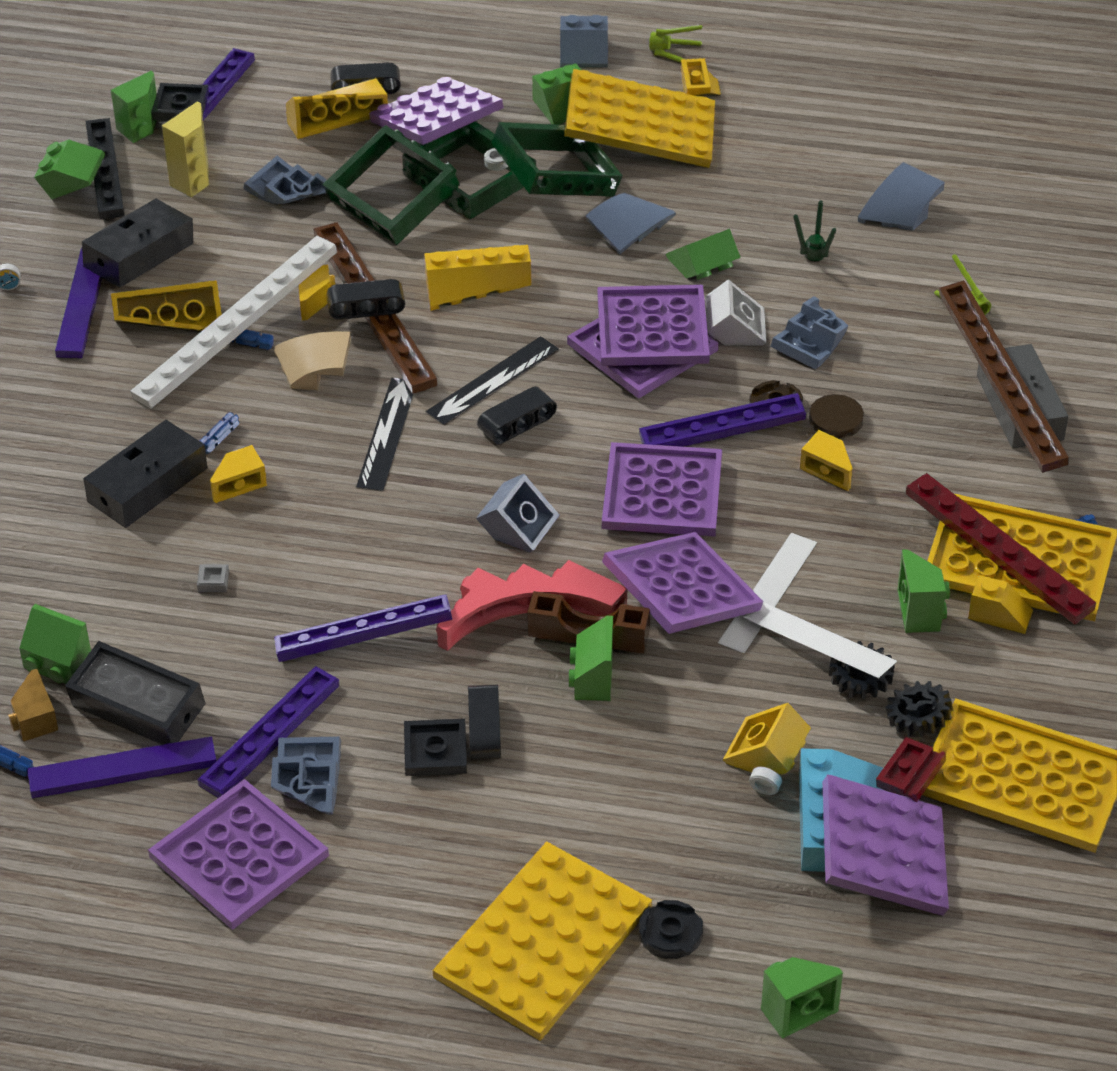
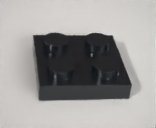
(177, 97)
(435, 747)

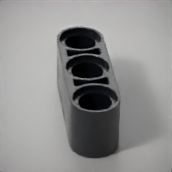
(352, 74)
(365, 299)
(516, 415)
(484, 722)

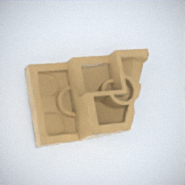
(311, 356)

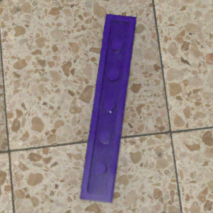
(225, 76)
(78, 312)
(725, 422)
(362, 628)
(264, 735)
(121, 767)

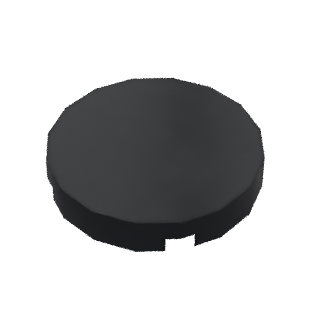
(670, 929)

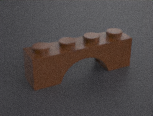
(556, 620)

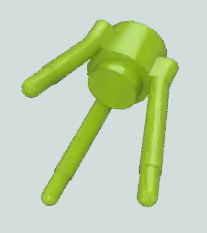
(661, 41)
(983, 302)

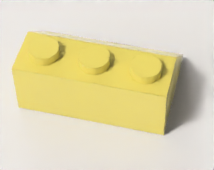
(186, 151)

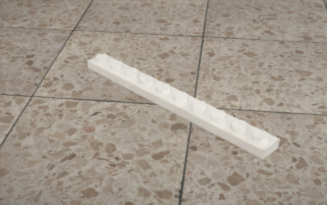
(233, 322)

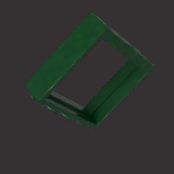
(513, 138)
(480, 201)
(417, 210)

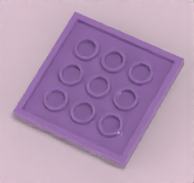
(436, 110)
(652, 325)
(634, 378)
(662, 489)
(682, 582)
(884, 845)
(238, 853)

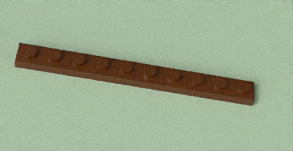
(387, 328)
(1004, 377)

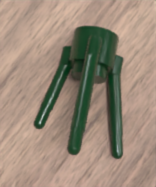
(815, 246)

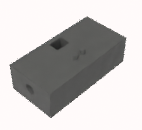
(1041, 388)

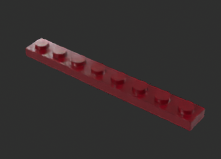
(1001, 548)

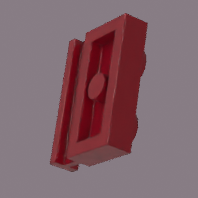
(910, 769)

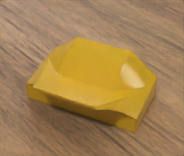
(697, 79)

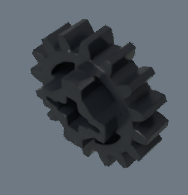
(858, 681)
(919, 708)

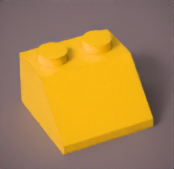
(768, 740)

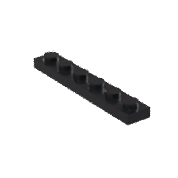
(107, 178)

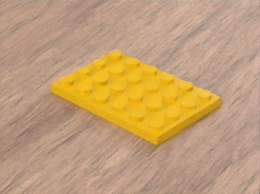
(640, 118)
(1070, 547)
(1025, 775)
(542, 940)

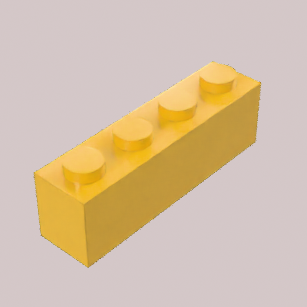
(334, 108)
(475, 273)
(176, 306)

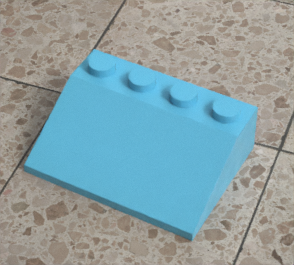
(813, 768)

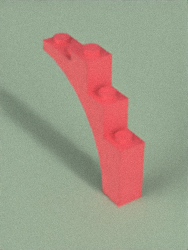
(492, 598)

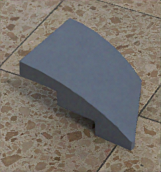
(283, 183)
(902, 198)
(627, 220)
(811, 334)
(308, 770)

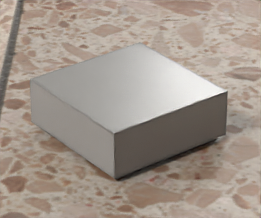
(213, 578)

